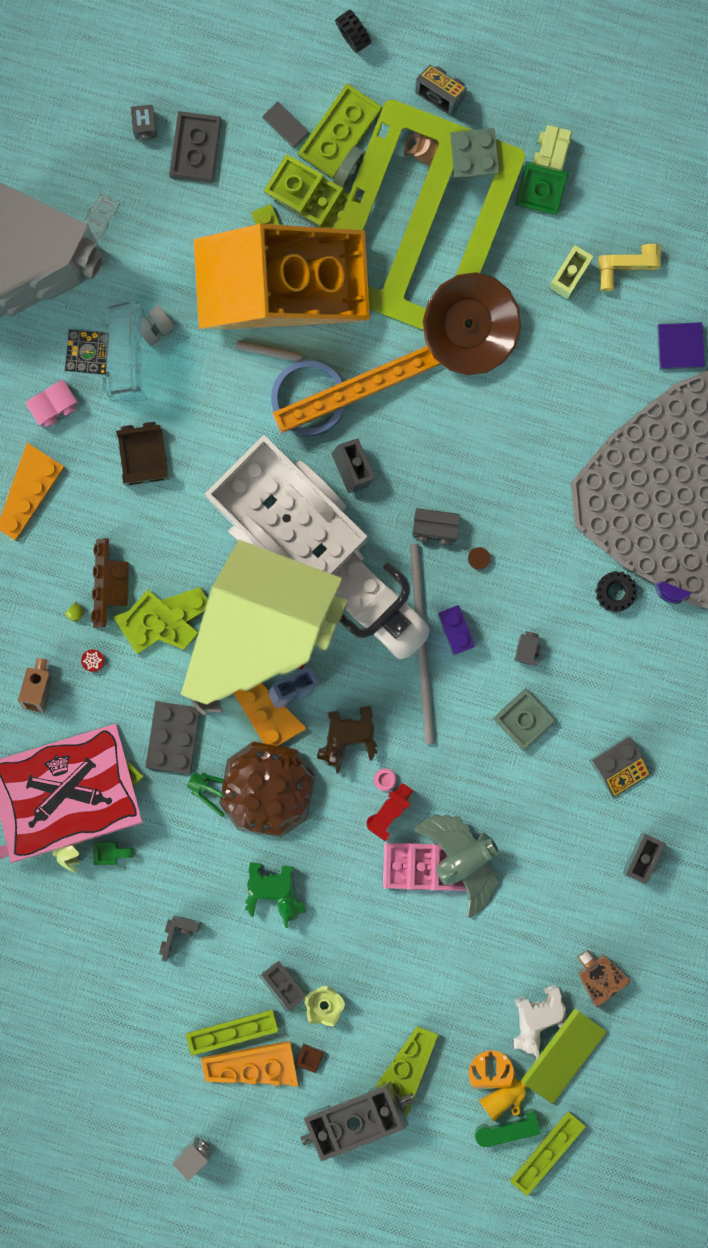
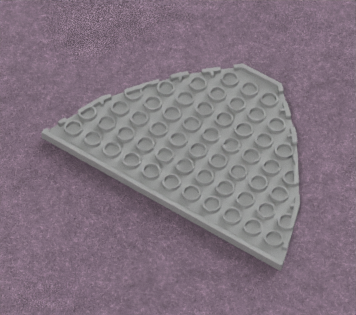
(649, 491)

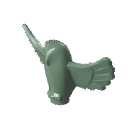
(465, 858)

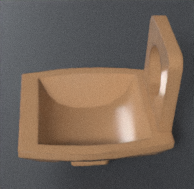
(423, 150)

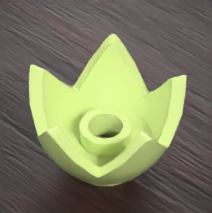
(67, 857)
(325, 1016)

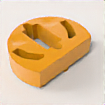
(502, 1063)

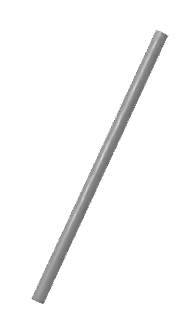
(422, 651)

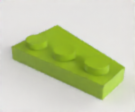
(179, 637)

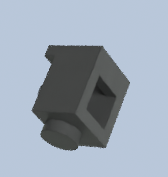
(528, 649)

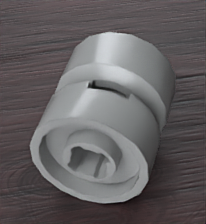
(160, 321)

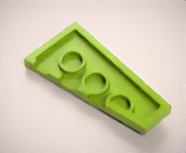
(183, 606)

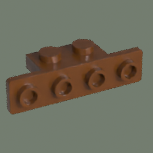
(110, 583)

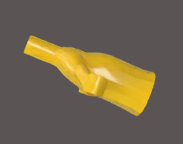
(503, 1098)

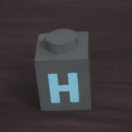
(143, 122)

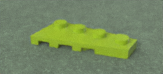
(410, 1063)

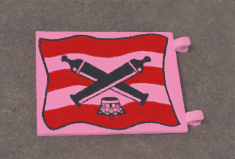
(65, 794)

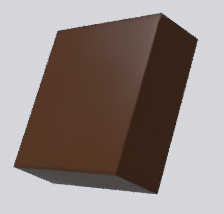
(309, 1058)

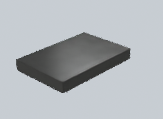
(195, 147)

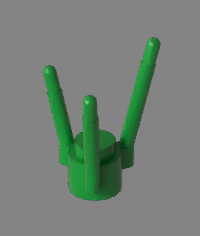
(199, 784)

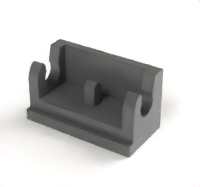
(282, 986)

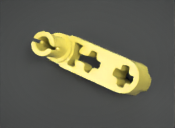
(648, 260)

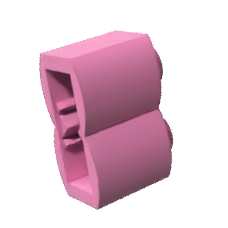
(52, 403)

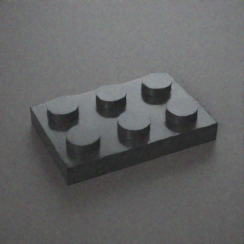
(172, 737)

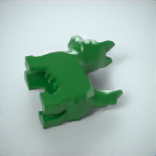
(275, 888)

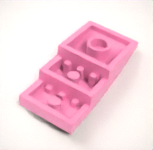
(414, 867)

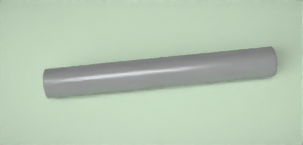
(269, 351)

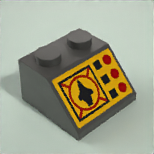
(440, 89)
(620, 766)

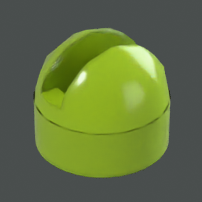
(75, 612)

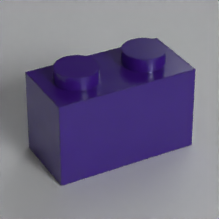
(456, 630)

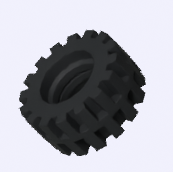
(353, 31)

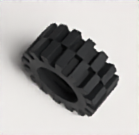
(628, 585)

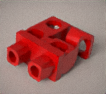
(389, 810)

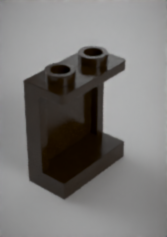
(142, 454)

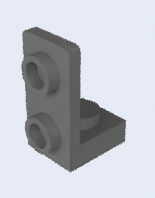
(186, 926)

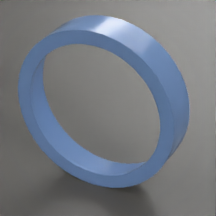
(308, 432)

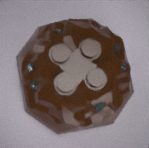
(267, 789)

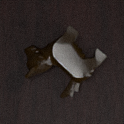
(345, 733)

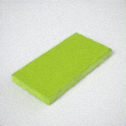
(339, 130)
(563, 1056)

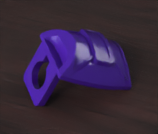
(671, 593)

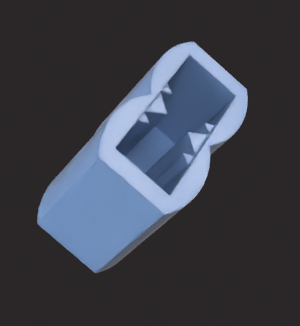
(295, 687)

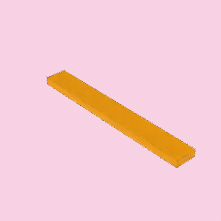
(354, 389)

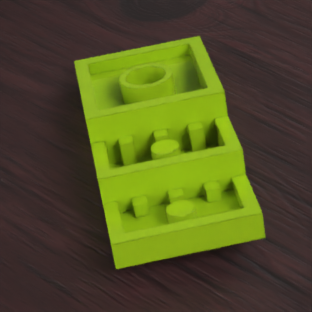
(307, 193)

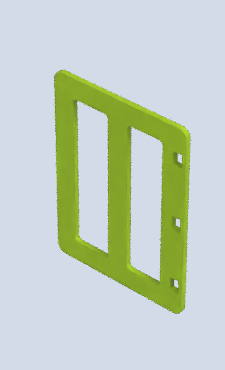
(401, 116)

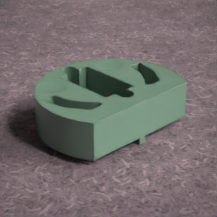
(349, 166)

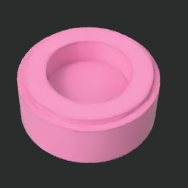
(385, 779)

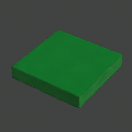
(541, 188)

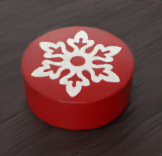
(92, 660)

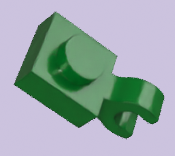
(107, 853)

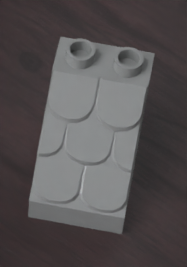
(40, 252)

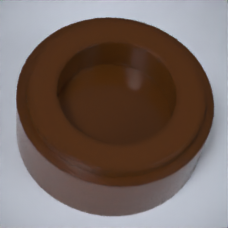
(478, 558)

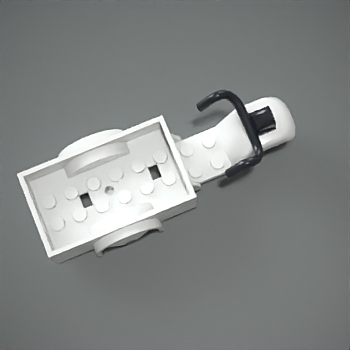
(298, 523)

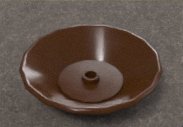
(492, 328)

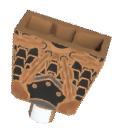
(32, 695)
(600, 977)

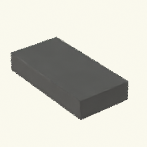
(285, 124)

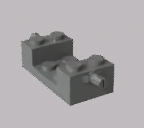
(379, 1116)

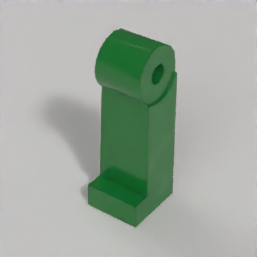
(508, 1131)

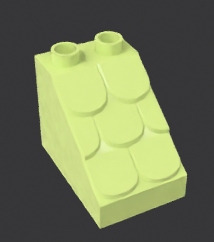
(260, 622)

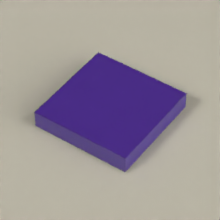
(680, 345)

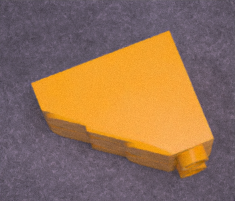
(281, 277)

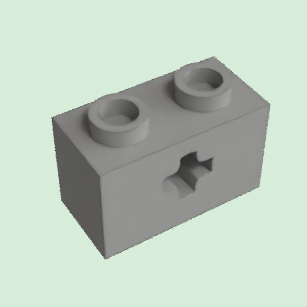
(192, 1158)

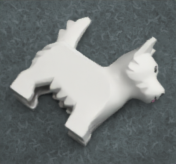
(537, 1017)

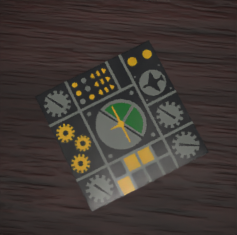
(86, 352)

